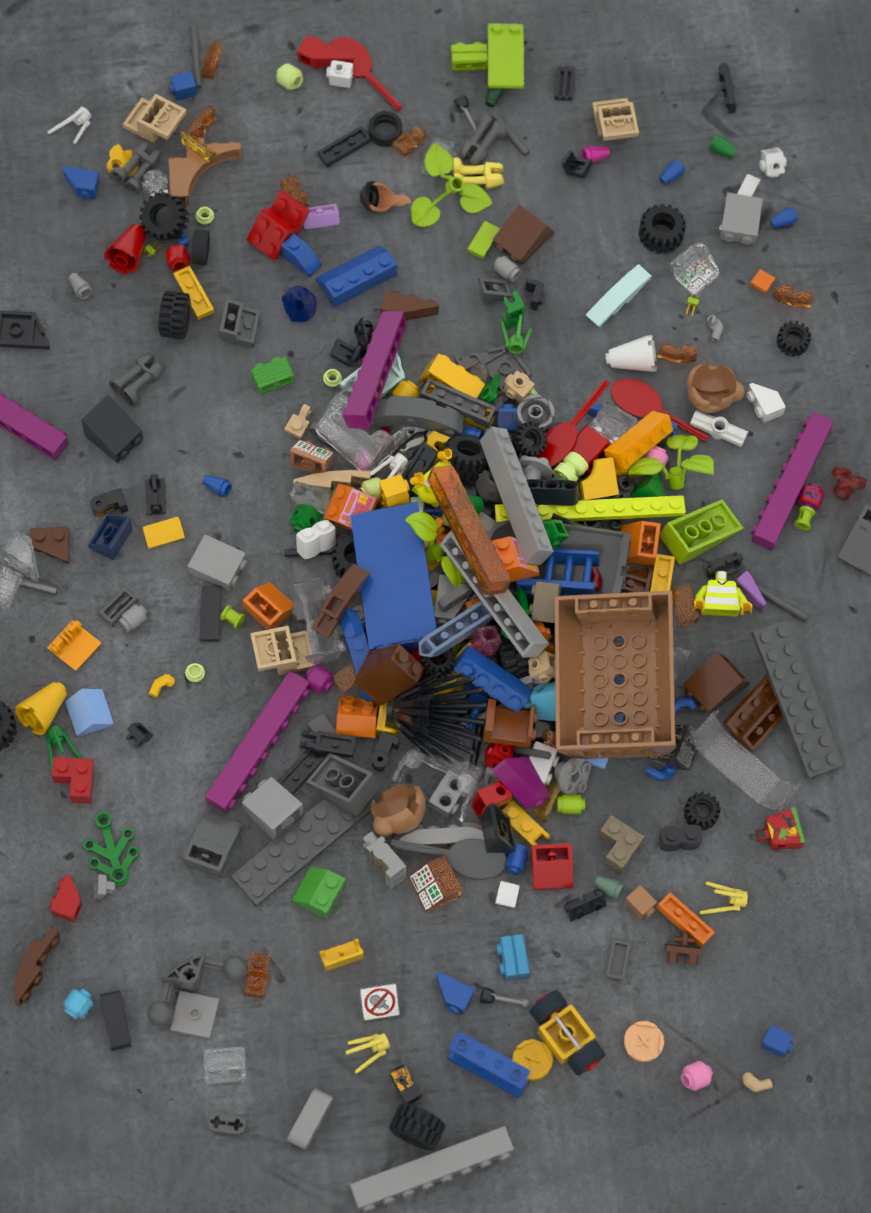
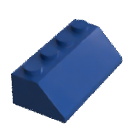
(357, 275)

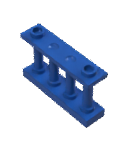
(568, 558)
(488, 1064)

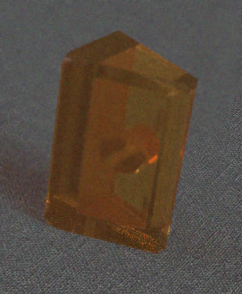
(211, 60)
(683, 604)

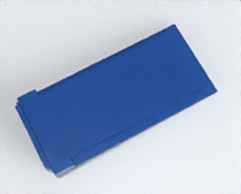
(398, 590)

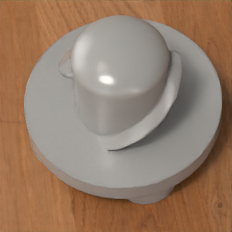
(536, 468)
(572, 775)

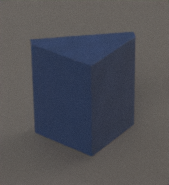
(111, 536)

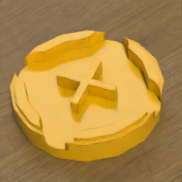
(535, 1057)

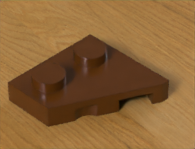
(51, 541)
(637, 580)

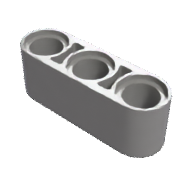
(310, 1119)

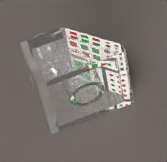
(694, 267)
(21, 556)

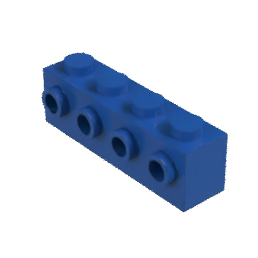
(493, 679)

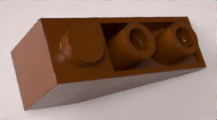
(410, 305)

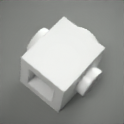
(340, 74)

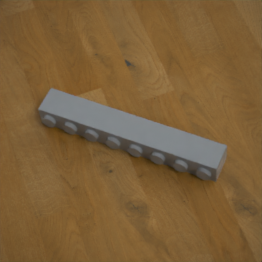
(516, 496)
(502, 606)
(431, 1169)

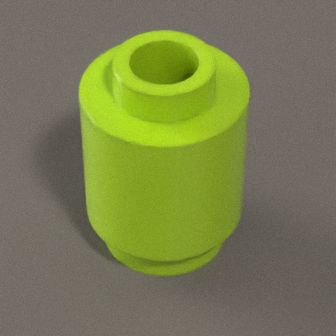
(570, 804)

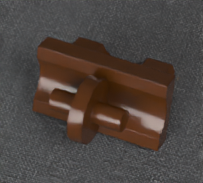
(692, 952)

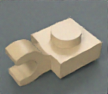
(298, 424)

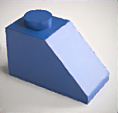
(82, 181)
(300, 255)
(454, 993)

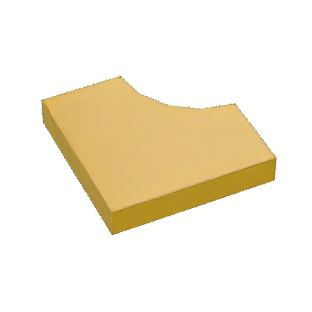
(601, 481)

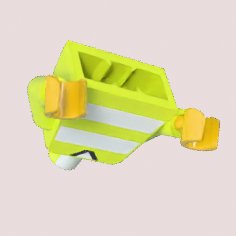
(421, 484)
(721, 598)

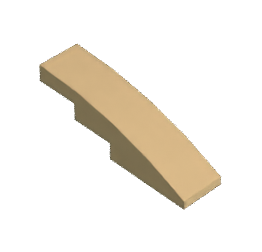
(331, 479)

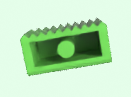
(272, 374)

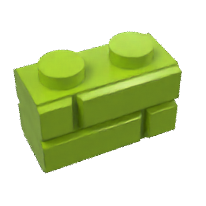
(469, 56)

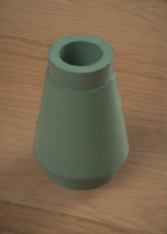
(609, 886)

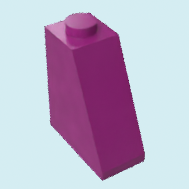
(522, 781)

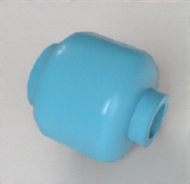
(78, 1003)

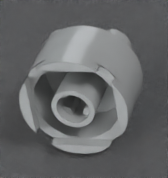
(537, 410)

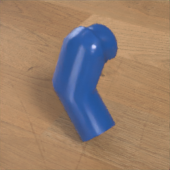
(688, 702)
(662, 774)

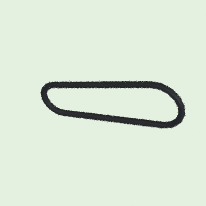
(417, 433)

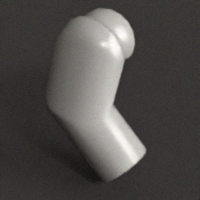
(716, 326)

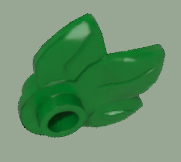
(489, 391)

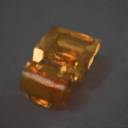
(407, 143)

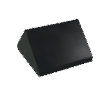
(497, 830)

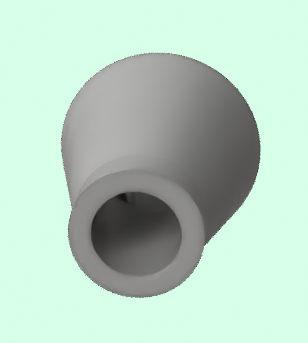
(80, 286)

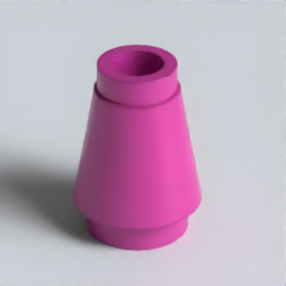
(595, 153)

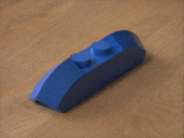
(355, 642)

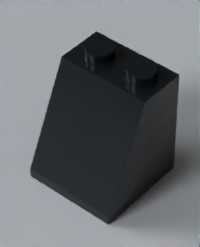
(112, 429)

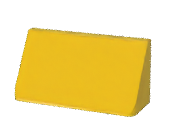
(163, 532)

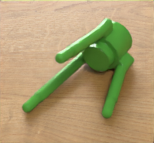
(516, 343)

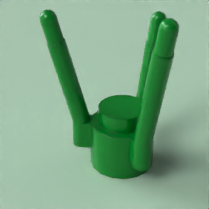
(57, 737)

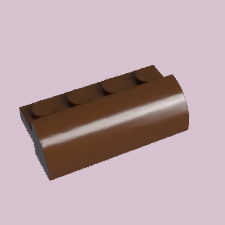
(754, 716)

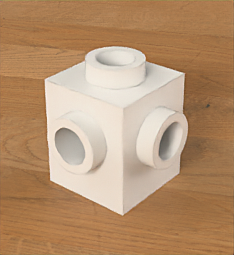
(772, 162)

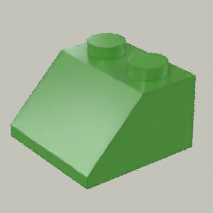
(319, 891)

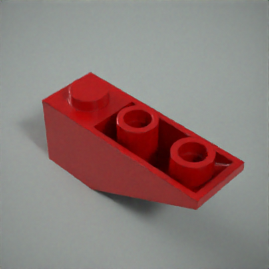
(319, 54)

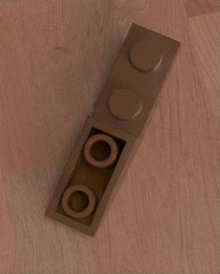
(340, 599)
(29, 972)

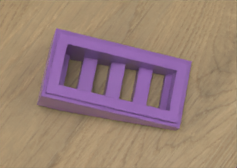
(751, 591)

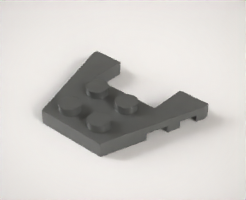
(498, 361)

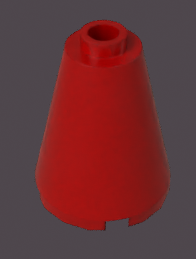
(127, 250)

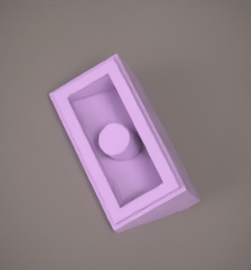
(322, 216)

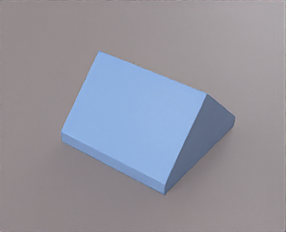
(89, 711)

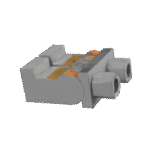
(384, 859)

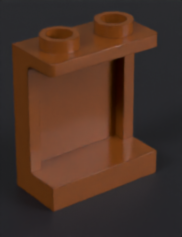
(509, 727)

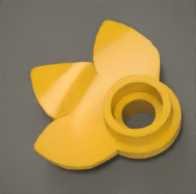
(119, 158)

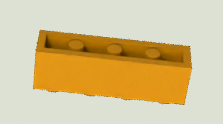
(639, 439)

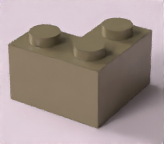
(544, 601)
(624, 843)

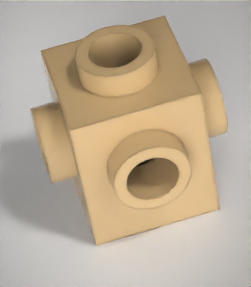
(518, 386)
(542, 667)

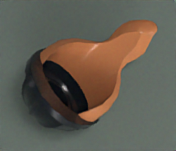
(379, 198)

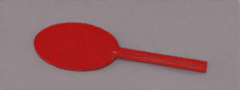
(363, 66)
(641, 399)
(564, 435)

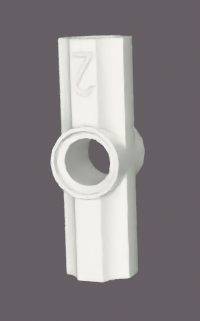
(708, 423)

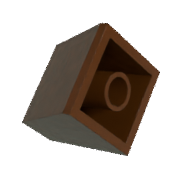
(522, 235)
(388, 673)
(715, 683)

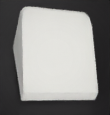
(507, 894)

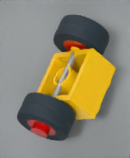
(566, 1033)

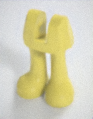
(490, 171)

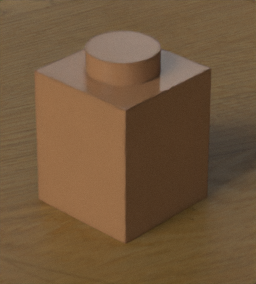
(641, 903)

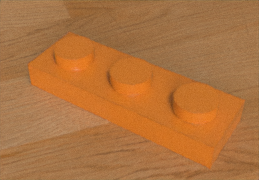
(685, 919)

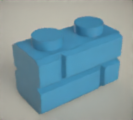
(514, 957)

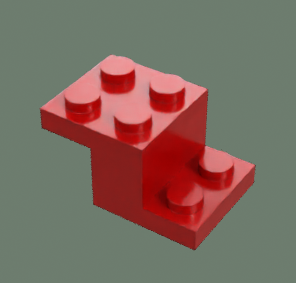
(277, 224)

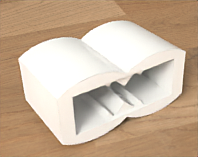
(316, 539)

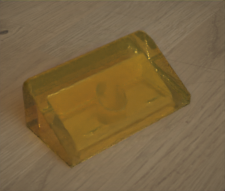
(197, 146)
(543, 812)

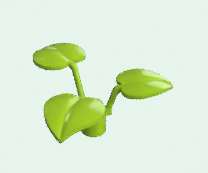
(473, 196)
(676, 475)
(425, 528)

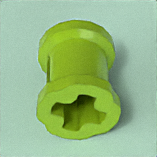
(804, 518)
(232, 616)

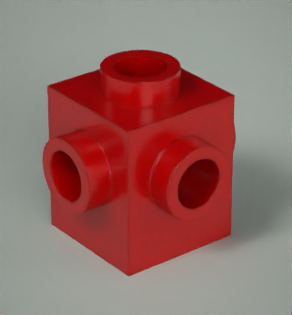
(496, 753)

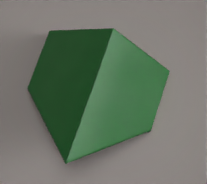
(648, 487)

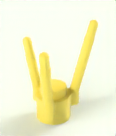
(736, 897)
(376, 1042)

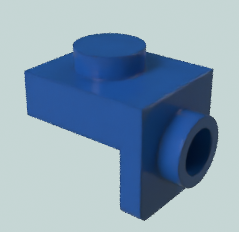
(507, 417)

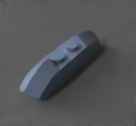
(455, 630)

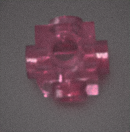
(486, 640)

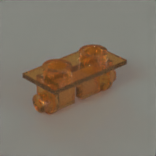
(291, 185)

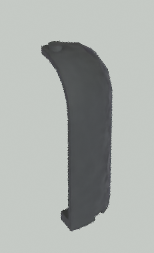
(612, 548)

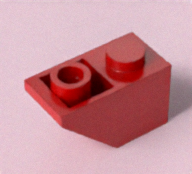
(67, 902)

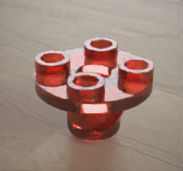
(847, 482)

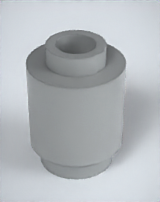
(506, 268)
(133, 617)

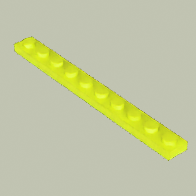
(609, 509)

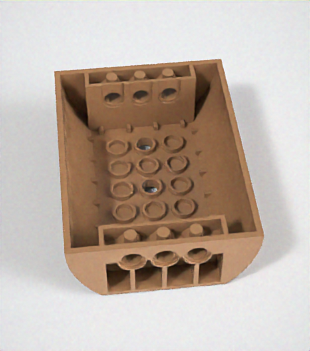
(590, 663)

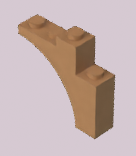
(187, 171)

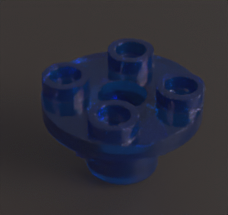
(299, 304)

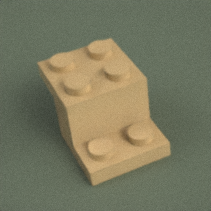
(154, 118)
(615, 119)
(281, 650)

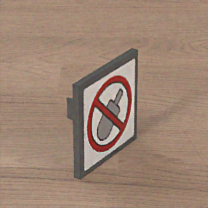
(379, 1001)

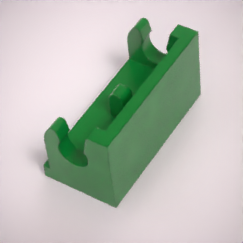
(513, 311)

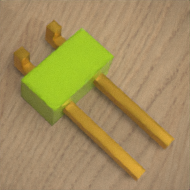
(151, 252)
(693, 302)

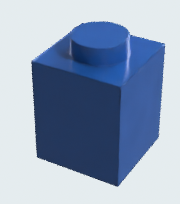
(183, 86)
(777, 1041)

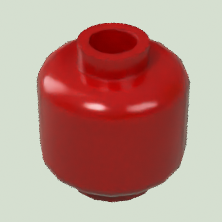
(177, 257)

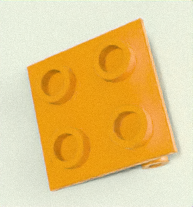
(74, 645)

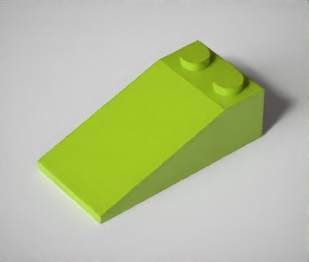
(505, 55)
(700, 531)

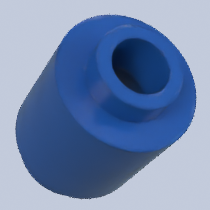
(517, 860)

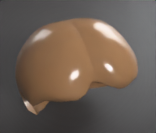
(713, 388)
(398, 810)

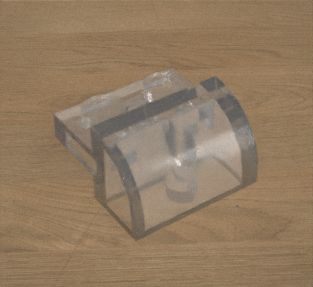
(612, 422)
(224, 1066)

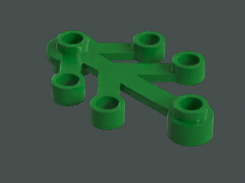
(112, 853)

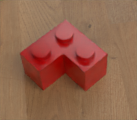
(78, 773)

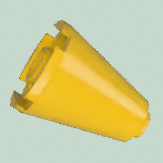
(41, 707)

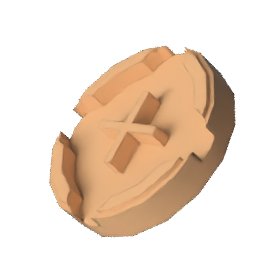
(643, 1041)

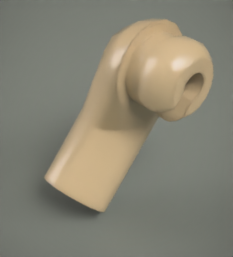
(754, 1084)

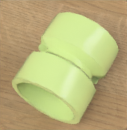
(571, 468)

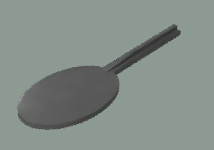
(465, 856)

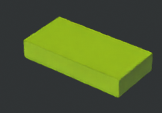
(483, 240)

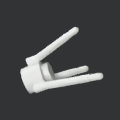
(80, 117)
(397, 465)

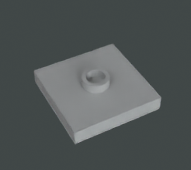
(194, 1015)

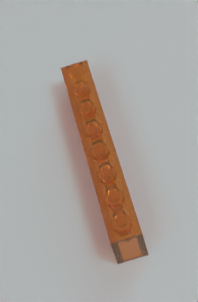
(469, 530)

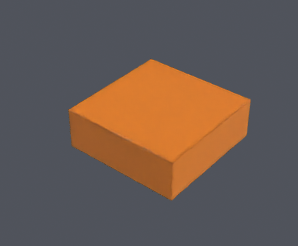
(762, 281)

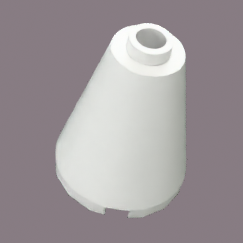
(634, 355)

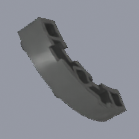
(417, 413)

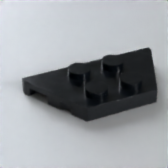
(22, 330)

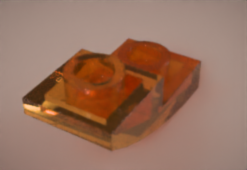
(205, 118)
(787, 296)
(685, 354)
(345, 678)
(257, 975)

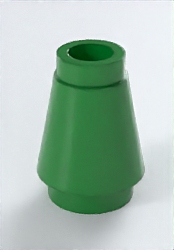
(722, 146)

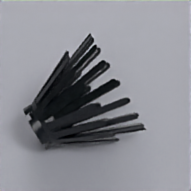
(419, 710)

